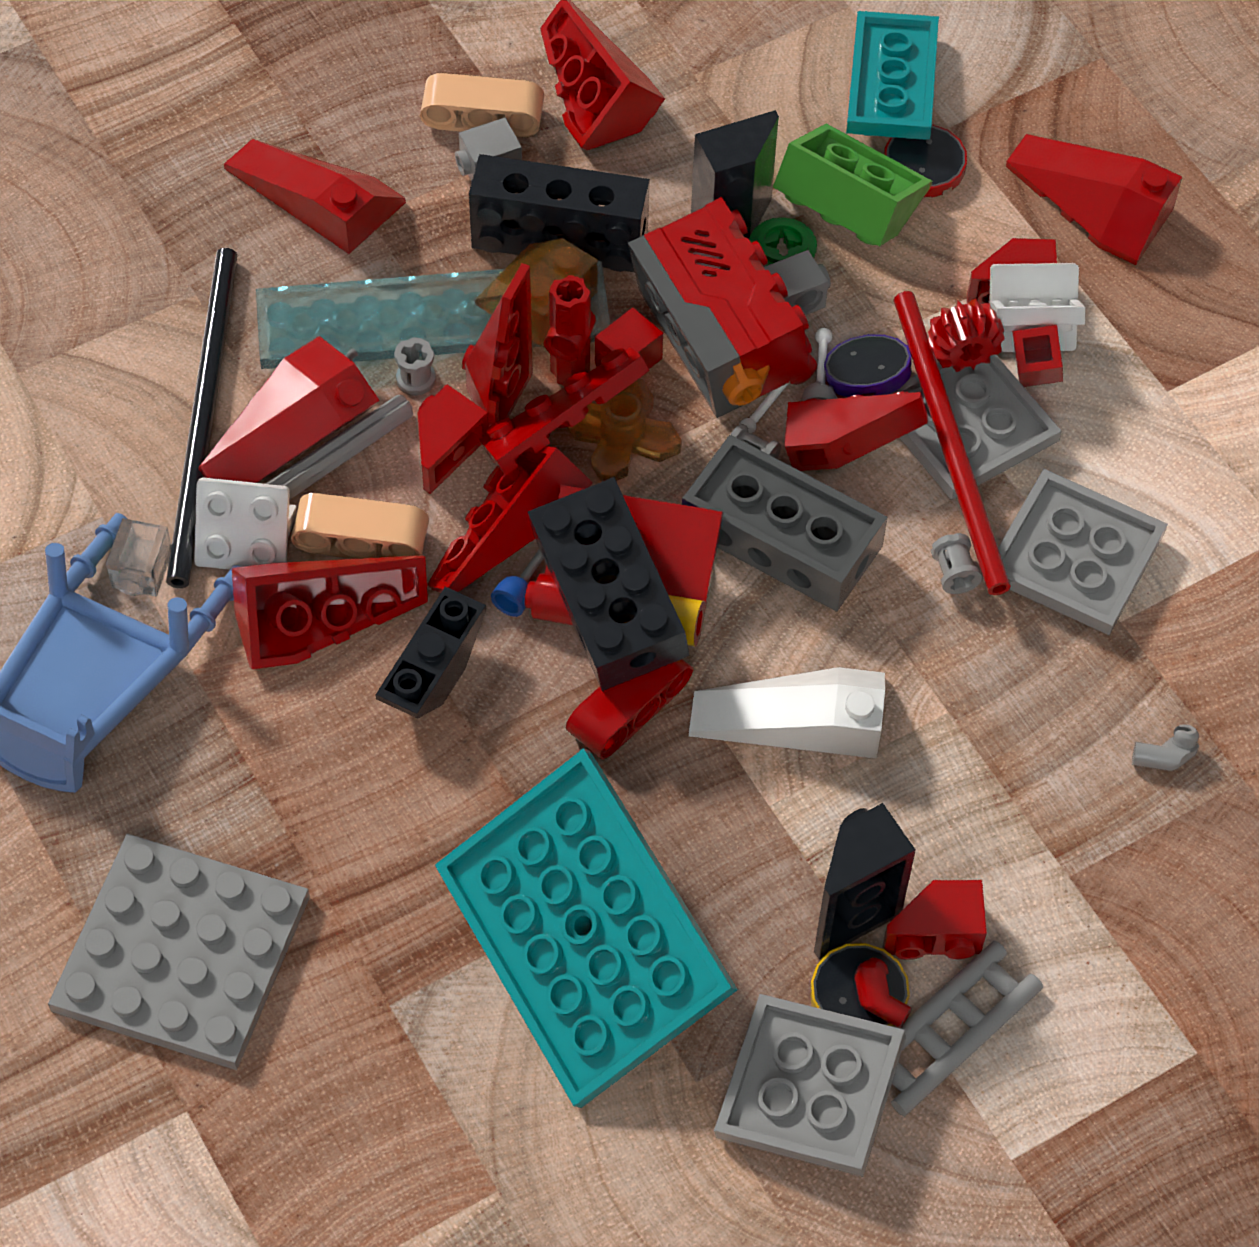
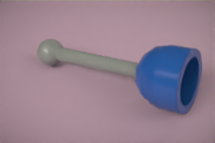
(511, 591)

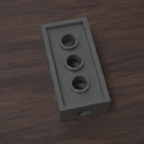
(788, 522)

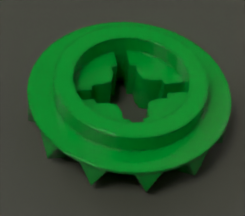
(793, 232)

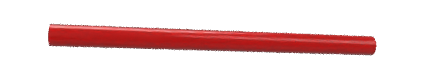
(952, 445)

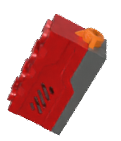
(721, 306)

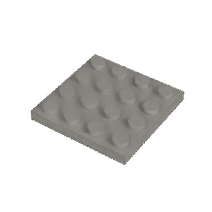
(180, 951)

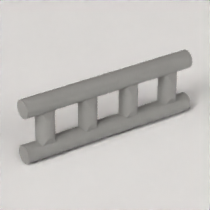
(981, 1026)

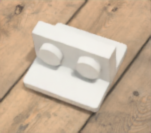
(1037, 297)
(241, 523)

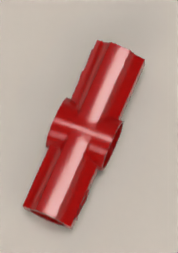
(570, 327)

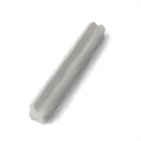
(345, 445)

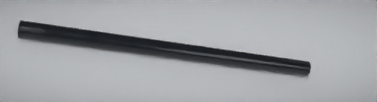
(202, 416)

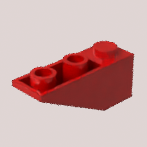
(844, 429)

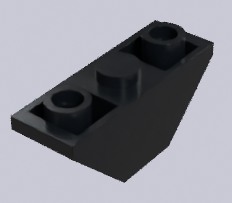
(434, 655)

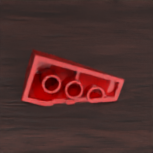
(1107, 193)
(502, 521)
(309, 605)

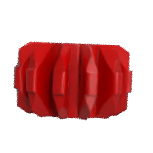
(965, 335)

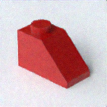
(448, 434)

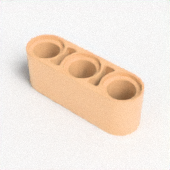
(469, 101)
(358, 527)

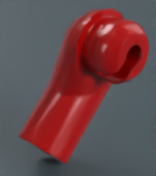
(874, 993)

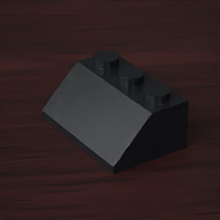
(737, 166)
(864, 878)

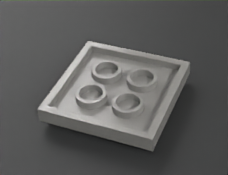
(995, 420)
(1078, 551)
(810, 1084)

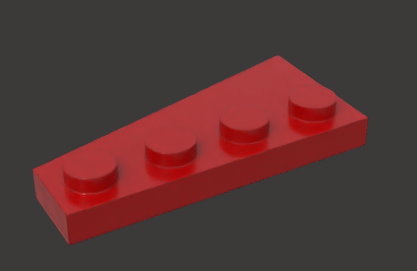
(562, 409)

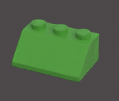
(850, 184)

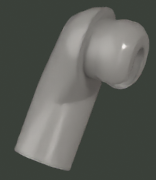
(1171, 754)

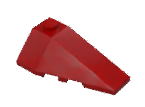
(599, 84)
(322, 195)
(502, 357)
(294, 410)

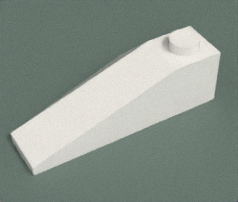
(808, 711)

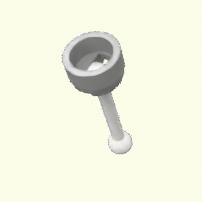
(819, 389)

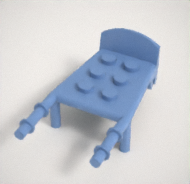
(86, 668)

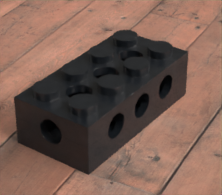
(541, 216)
(608, 581)

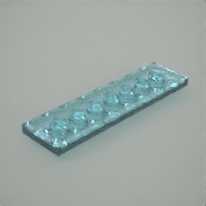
(382, 313)

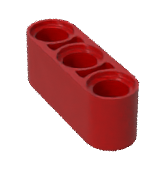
(616, 714)

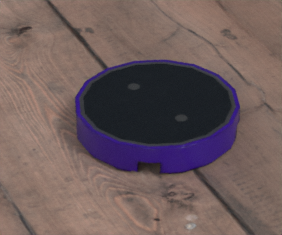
(868, 365)

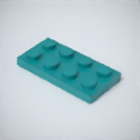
(893, 75)

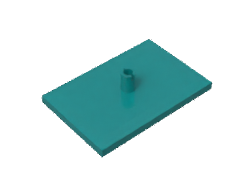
(584, 928)

